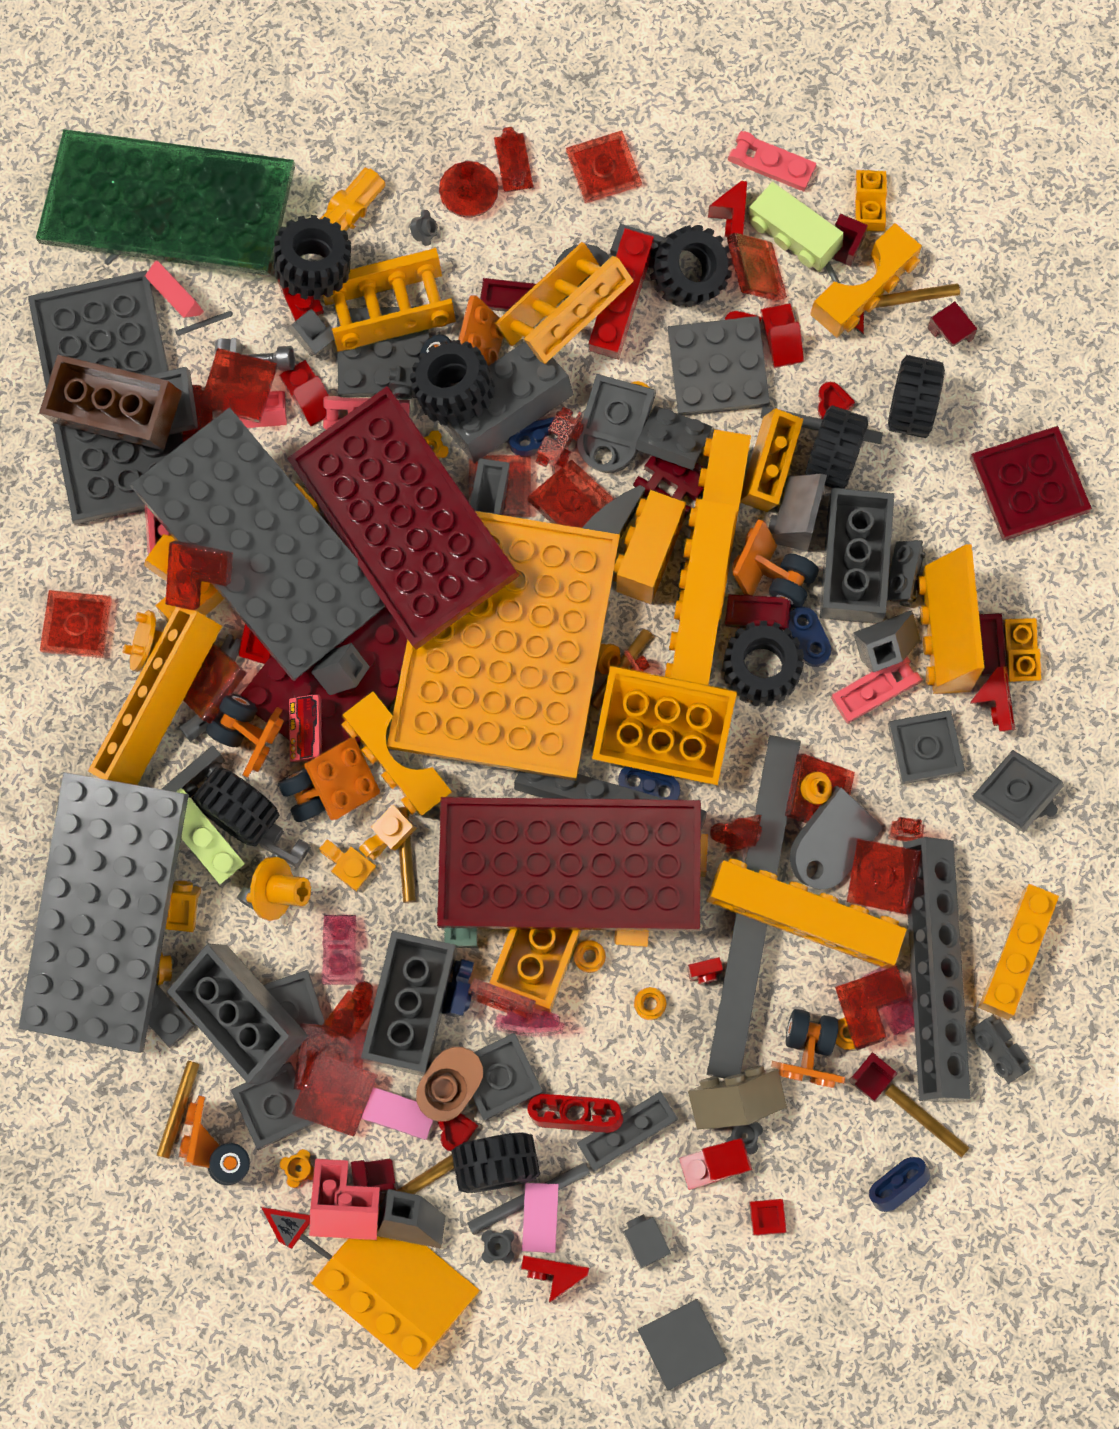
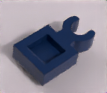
(458, 995)

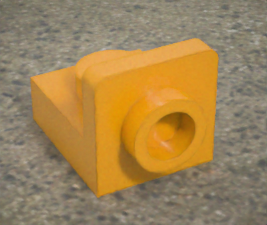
(183, 906)

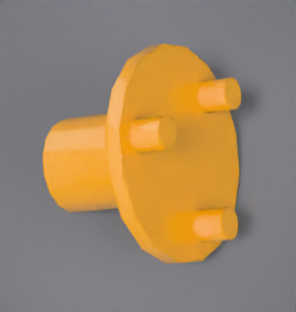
(144, 640)
(276, 888)

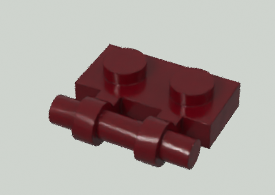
(679, 477)

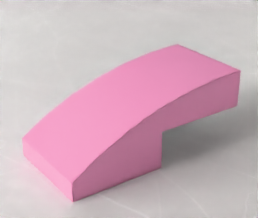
(396, 1113)
(540, 1217)

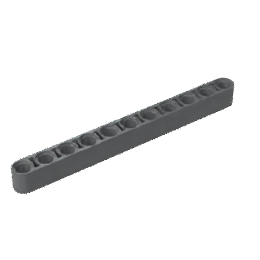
(748, 934)

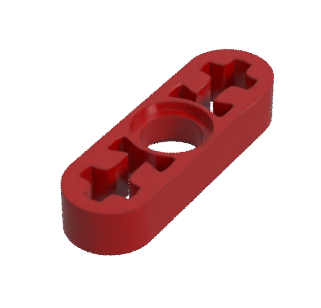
(599, 1105)

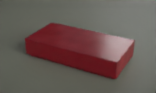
(503, 294)
(749, 608)
(992, 642)

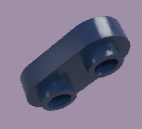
(534, 434)
(810, 635)
(650, 782)
(899, 1184)

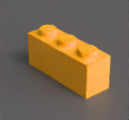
(771, 460)

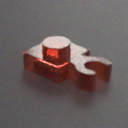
(905, 829)

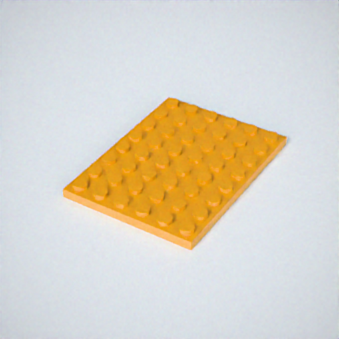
(519, 668)

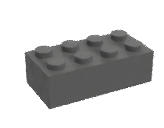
(522, 395)
(857, 555)
(409, 1003)
(237, 1013)

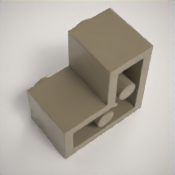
(737, 1099)

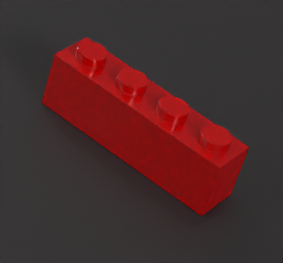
(614, 321)

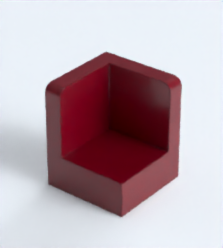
(853, 236)
(952, 324)
(873, 1077)
(374, 1174)

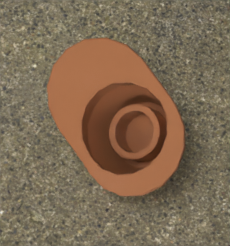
(449, 1083)

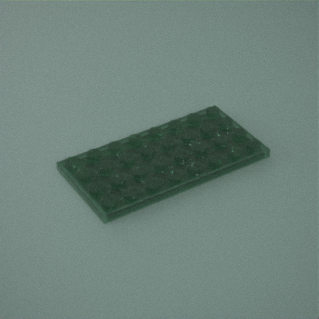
(166, 202)

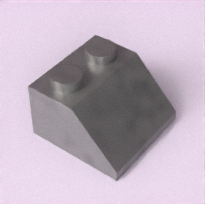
(797, 511)

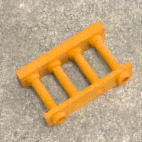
(384, 276)
(572, 314)

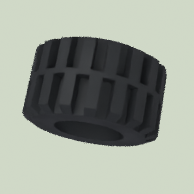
(318, 238)
(712, 259)
(447, 364)
(916, 396)
(837, 446)
(755, 687)
(236, 806)
(495, 1162)

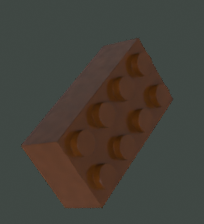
(110, 402)

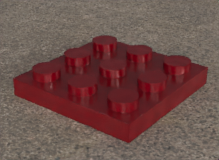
(1030, 483)

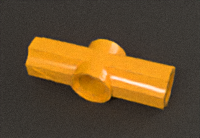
(352, 203)

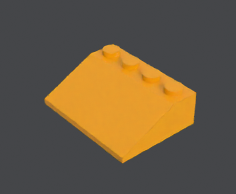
(951, 622)
(664, 725)
(396, 1293)

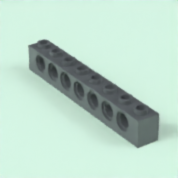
(937, 975)

